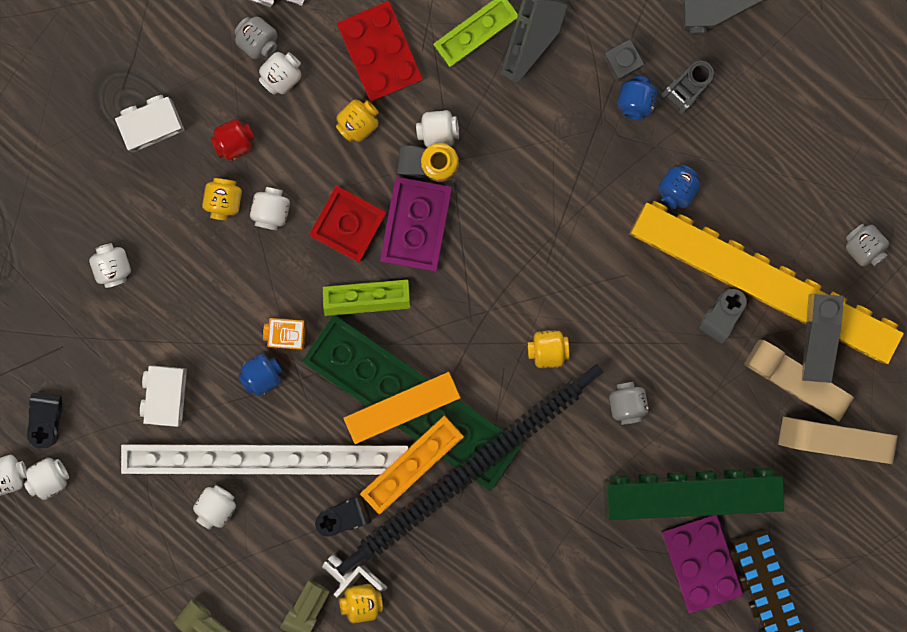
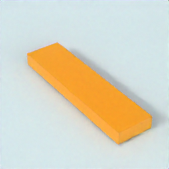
(401, 407)
(411, 465)

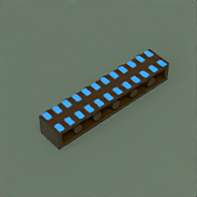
(765, 582)

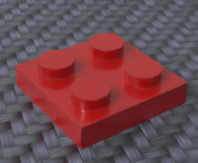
(347, 224)

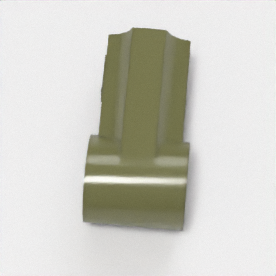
(303, 615)
(198, 618)

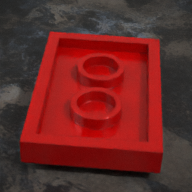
(379, 51)

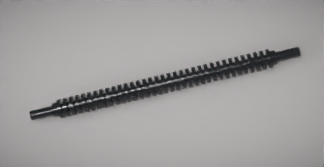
(367, 550)

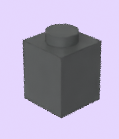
(623, 60)

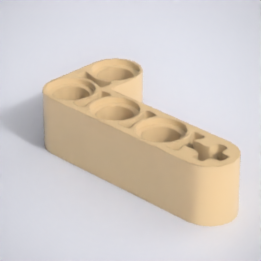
(787, 374)
(837, 440)

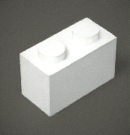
(149, 123)
(163, 395)

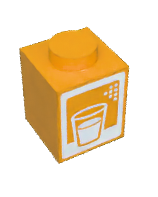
(285, 333)

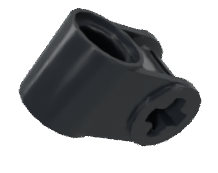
(44, 413)
(348, 516)

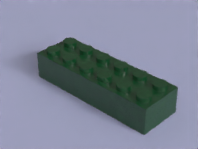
(693, 495)

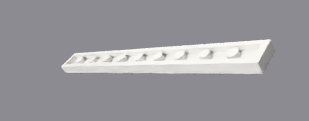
(258, 459)

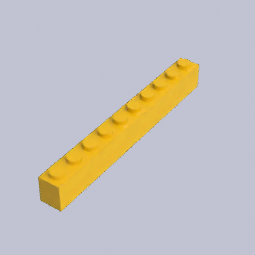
(758, 278)

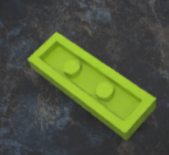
(475, 31)
(366, 297)

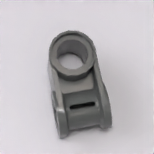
(688, 87)
(410, 161)
(719, 319)

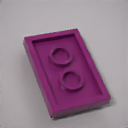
(416, 224)
(702, 563)

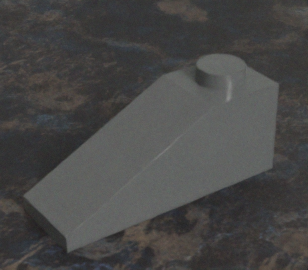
(707, 14)
(533, 32)
(822, 336)

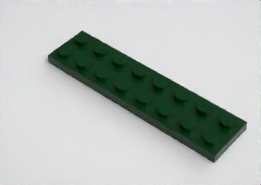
(375, 374)

